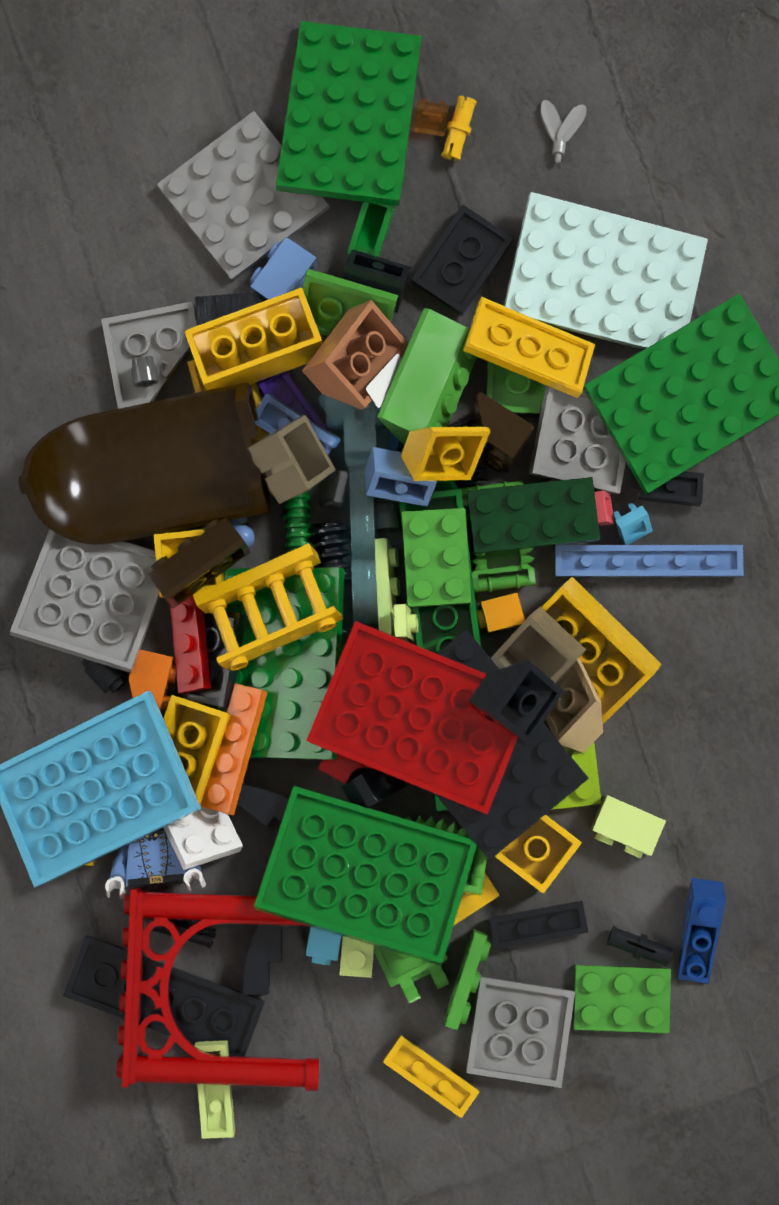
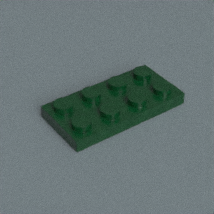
(533, 515)

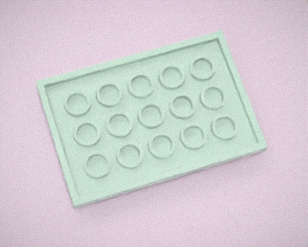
(603, 273)

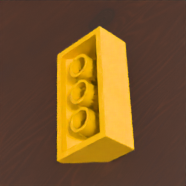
(255, 341)

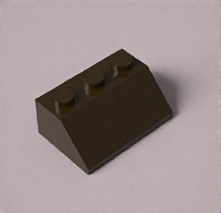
(507, 433)
(198, 561)

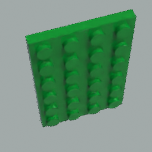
(349, 113)
(689, 393)
(294, 673)
(366, 875)

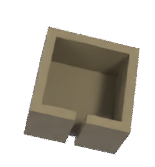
(291, 459)
(542, 643)

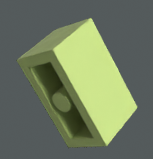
(627, 826)

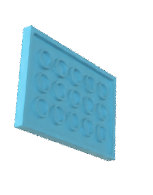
(94, 789)

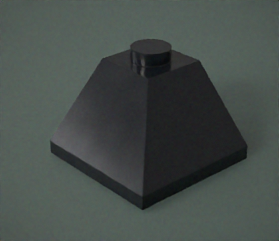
(517, 698)

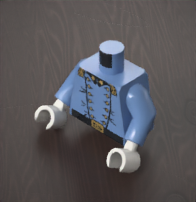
(149, 862)

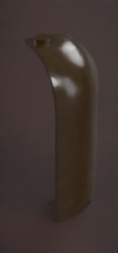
(148, 468)

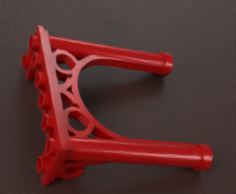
(203, 1066)

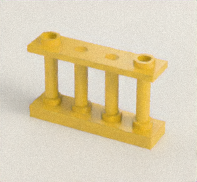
(244, 588)

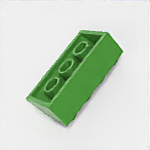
(428, 377)

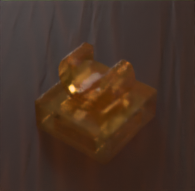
(431, 117)

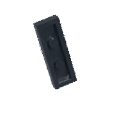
(538, 925)

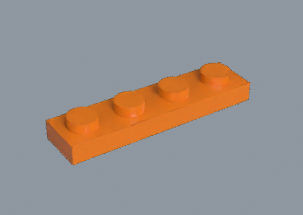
(235, 749)

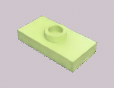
(405, 623)

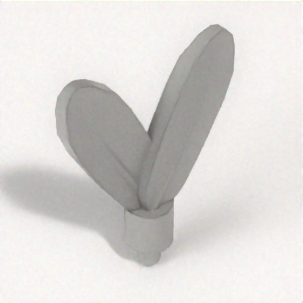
(561, 132)

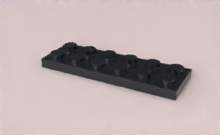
(198, 1005)

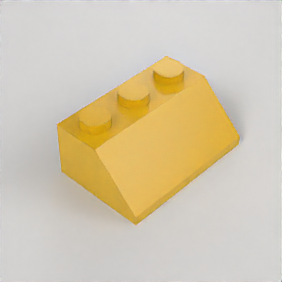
(197, 738)

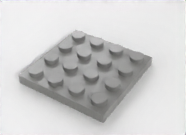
(233, 200)
(89, 600)

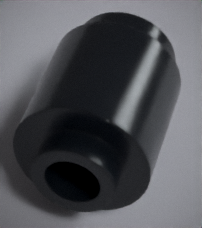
(104, 676)

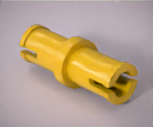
(459, 128)

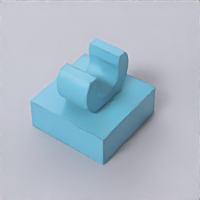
(633, 524)

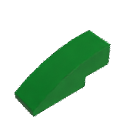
(372, 227)

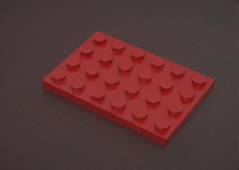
(412, 719)

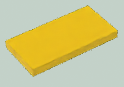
(529, 347)

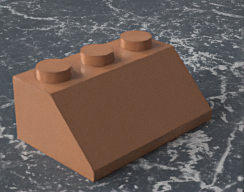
(355, 355)

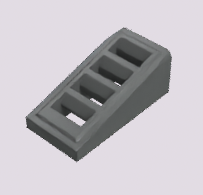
(334, 491)

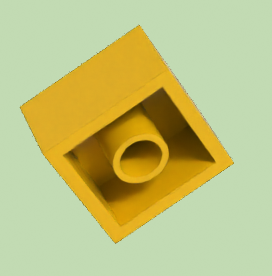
(540, 853)

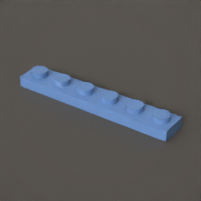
(648, 561)

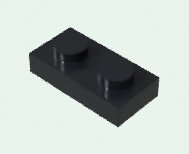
(682, 490)

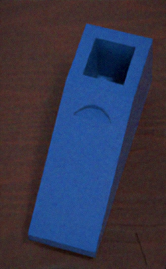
(701, 929)

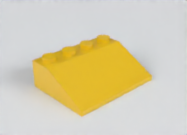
(612, 656)

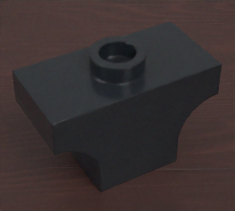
(371, 788)

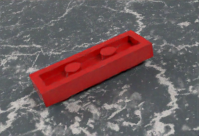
(190, 647)

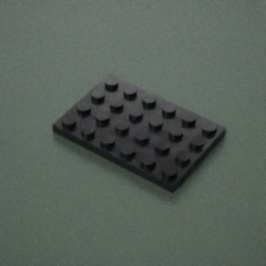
(533, 781)

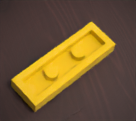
(431, 1076)

